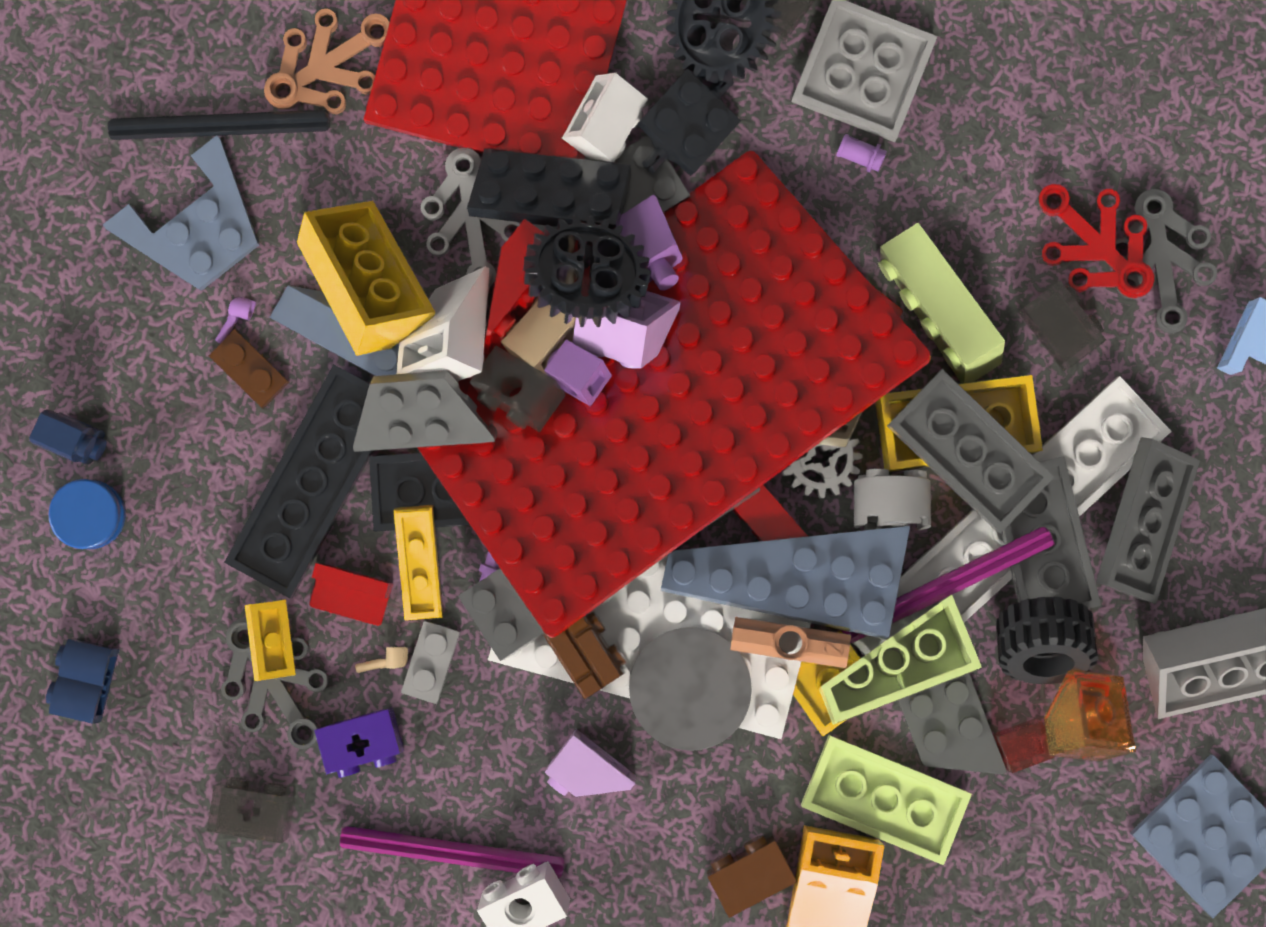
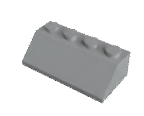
(1207, 663)

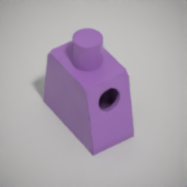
(653, 232)

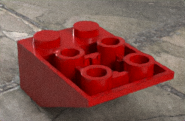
(510, 293)

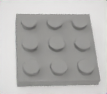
(864, 69)

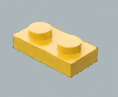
(270, 640)

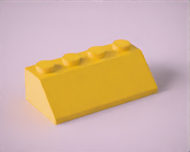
(363, 275)

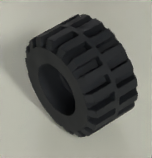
(1045, 639)

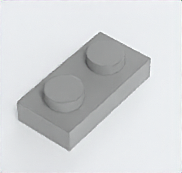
(430, 662)

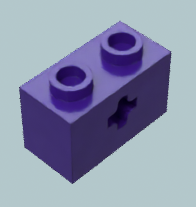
(337, 738)

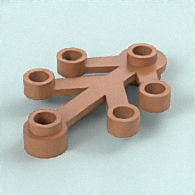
(322, 64)

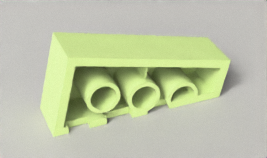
(942, 304)
(911, 661)

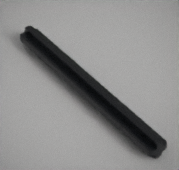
(219, 124)

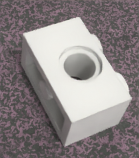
(535, 884)

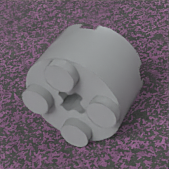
(892, 500)

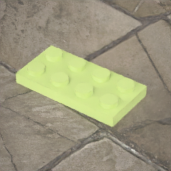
(886, 799)

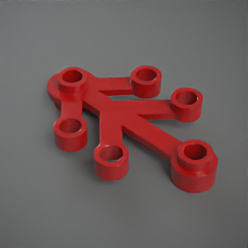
(1099, 246)

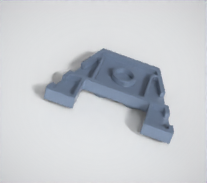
(204, 236)

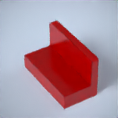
(350, 594)

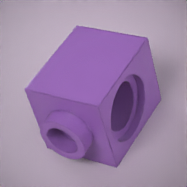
(578, 372)

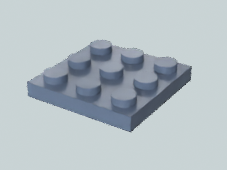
(1208, 835)

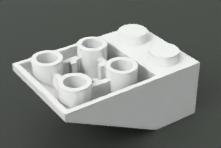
(455, 333)

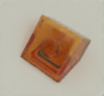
(1089, 718)

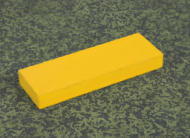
(418, 562)

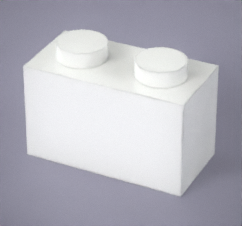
(605, 118)

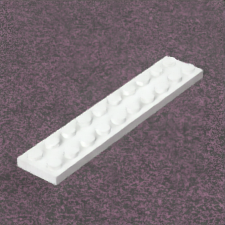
(1097, 452)

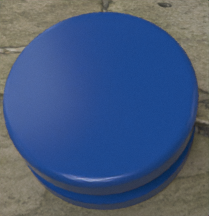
(87, 514)

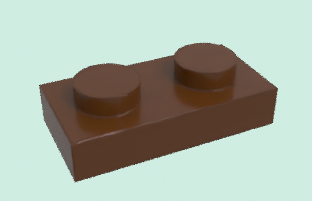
(249, 369)

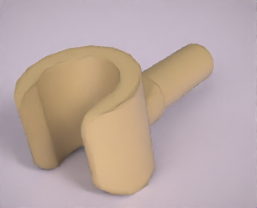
(395, 658)

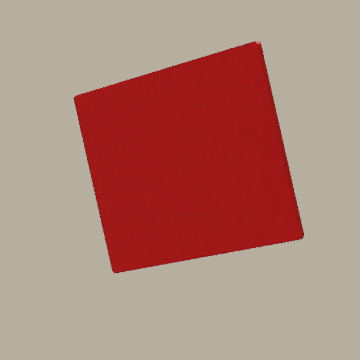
(757, 370)

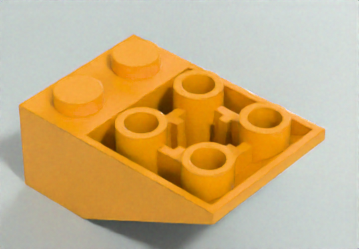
(835, 879)

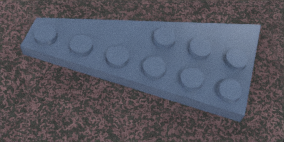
(821, 579)

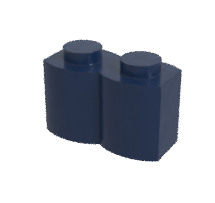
(68, 437)
(82, 680)

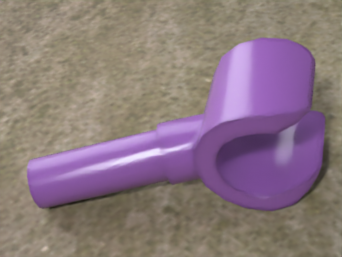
(238, 308)

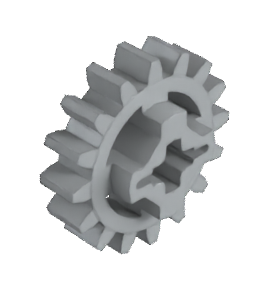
(828, 473)

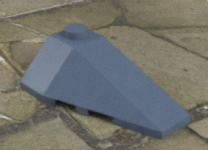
(312, 317)

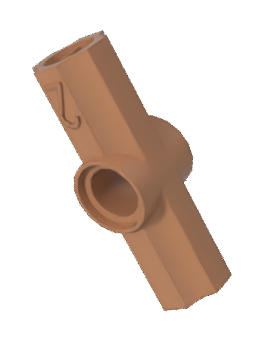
(817, 645)

